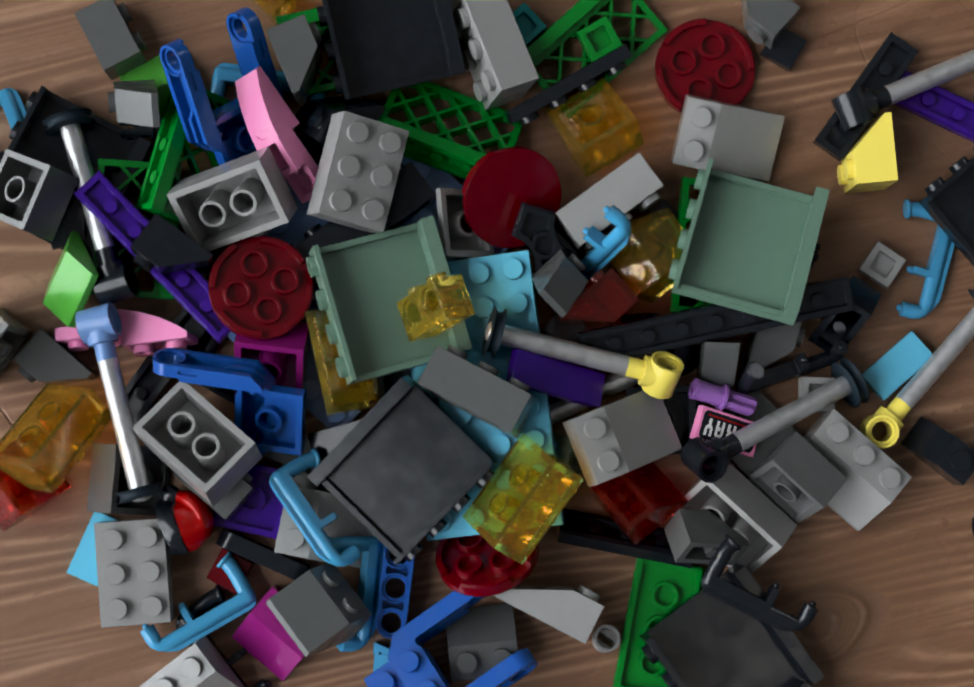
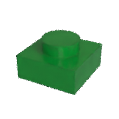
(598, 39)

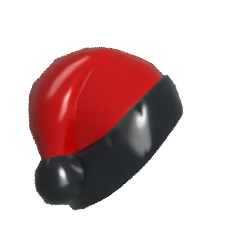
(183, 520)

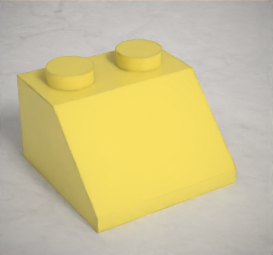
(872, 159)

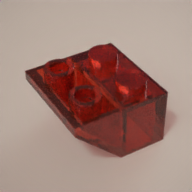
(602, 303)
(639, 500)

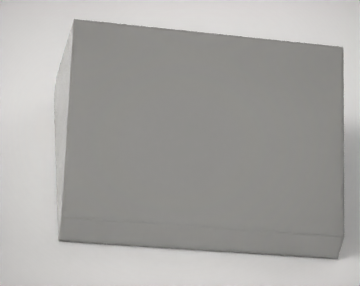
(455, 234)

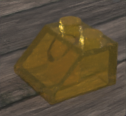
(596, 127)
(649, 255)

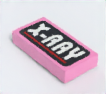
(715, 423)

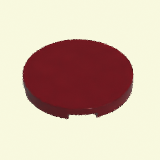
(705, 62)
(500, 184)
(260, 288)
(478, 569)

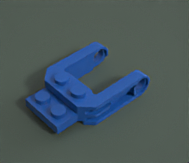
(224, 127)
(263, 410)
(414, 665)

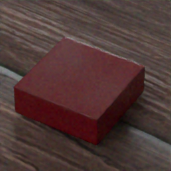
(218, 575)

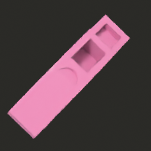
(272, 125)
(139, 334)

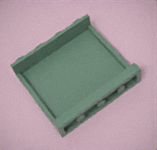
(748, 245)
(360, 292)

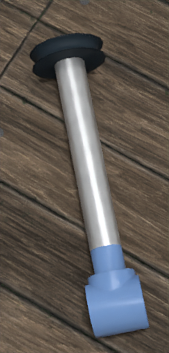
(100, 329)

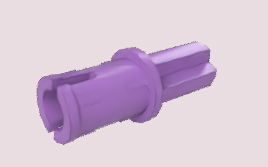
(722, 397)

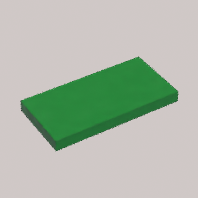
(654, 593)

